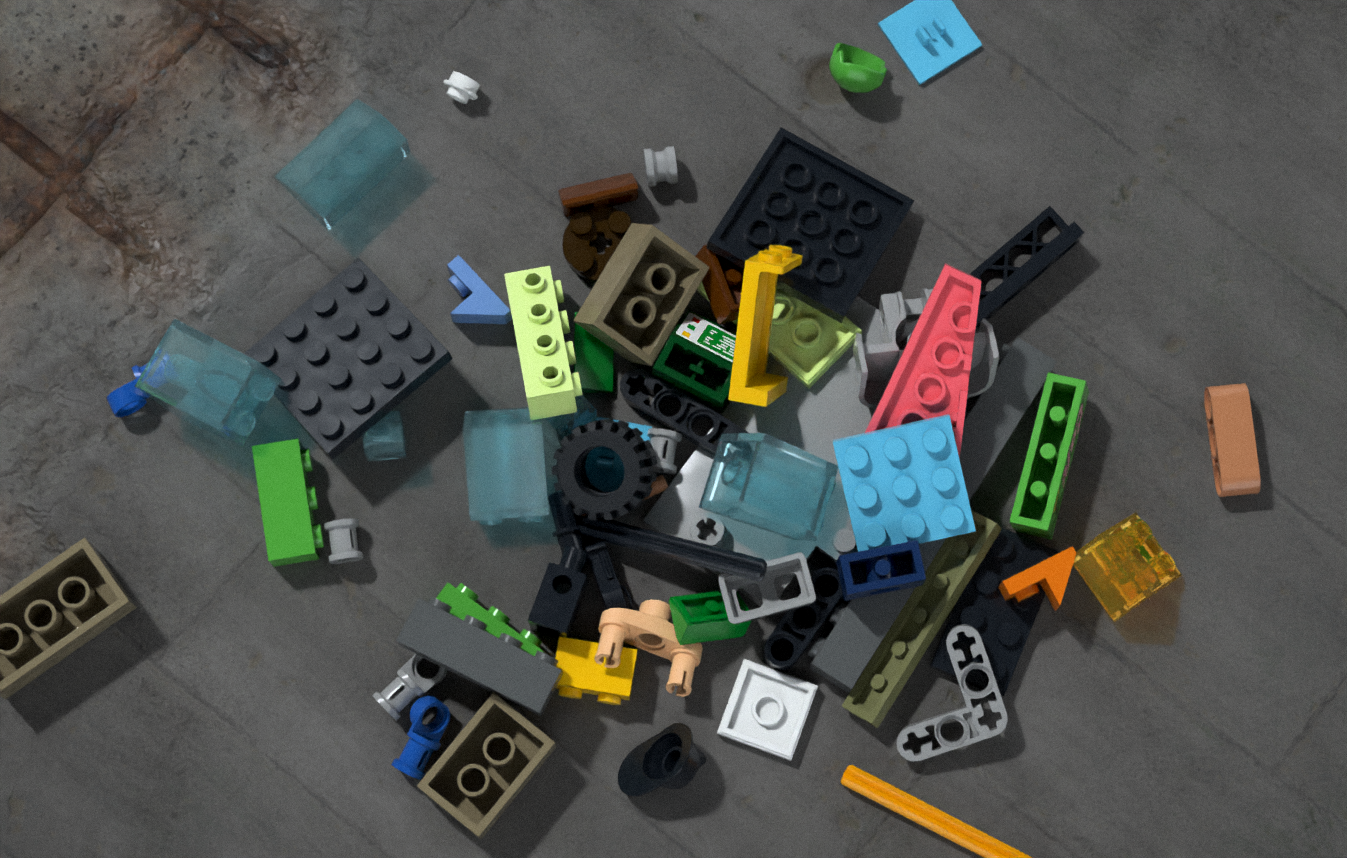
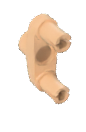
(651, 631)

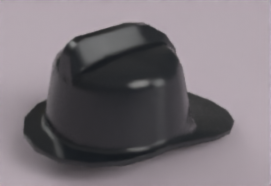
(662, 761)

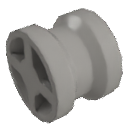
(660, 166)

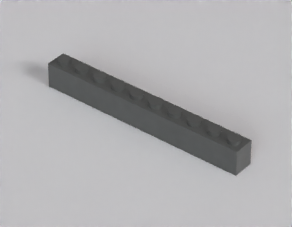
(986, 430)

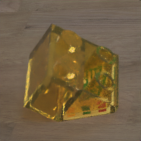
(1125, 566)

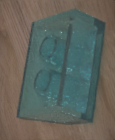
(344, 163)

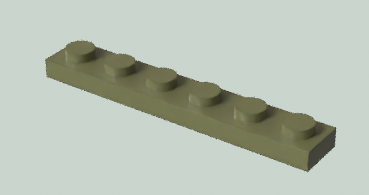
(919, 622)

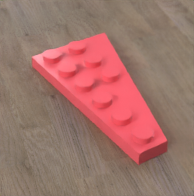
(936, 360)

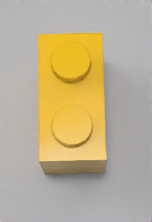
(584, 675)

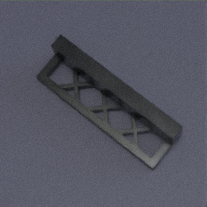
(1029, 271)

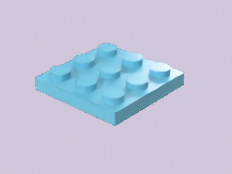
(904, 484)

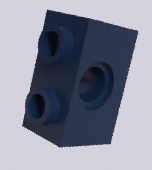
(881, 570)

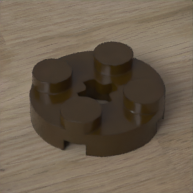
(586, 227)

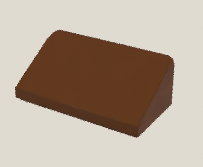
(601, 192)
(722, 285)

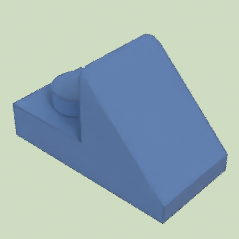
(482, 304)

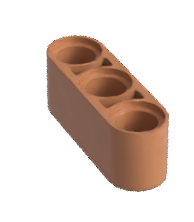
(1232, 440)

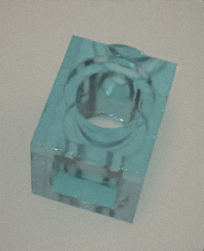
(385, 439)

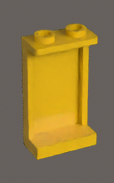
(749, 377)

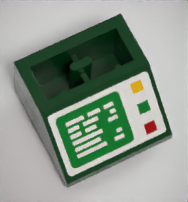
(698, 360)

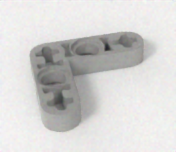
(966, 715)

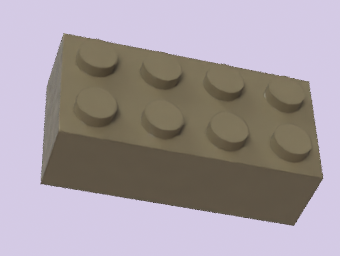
(56, 614)

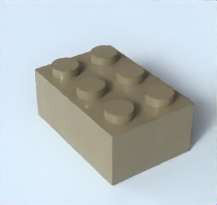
(641, 294)
(487, 765)

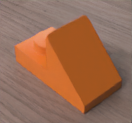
(1050, 573)

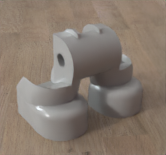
(897, 321)

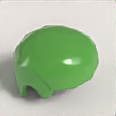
(856, 69)

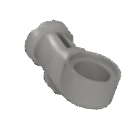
(406, 687)

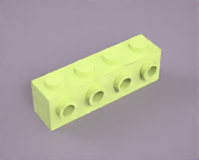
(541, 342)

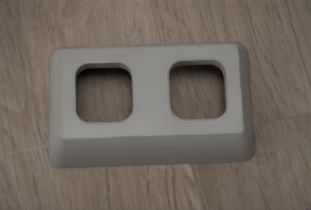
(776, 568)

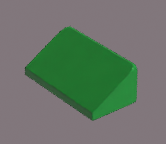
(593, 362)
(704, 618)

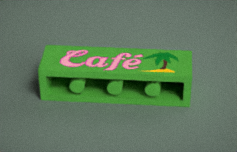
(1049, 456)

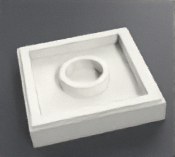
(767, 709)

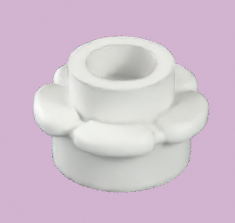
(461, 87)

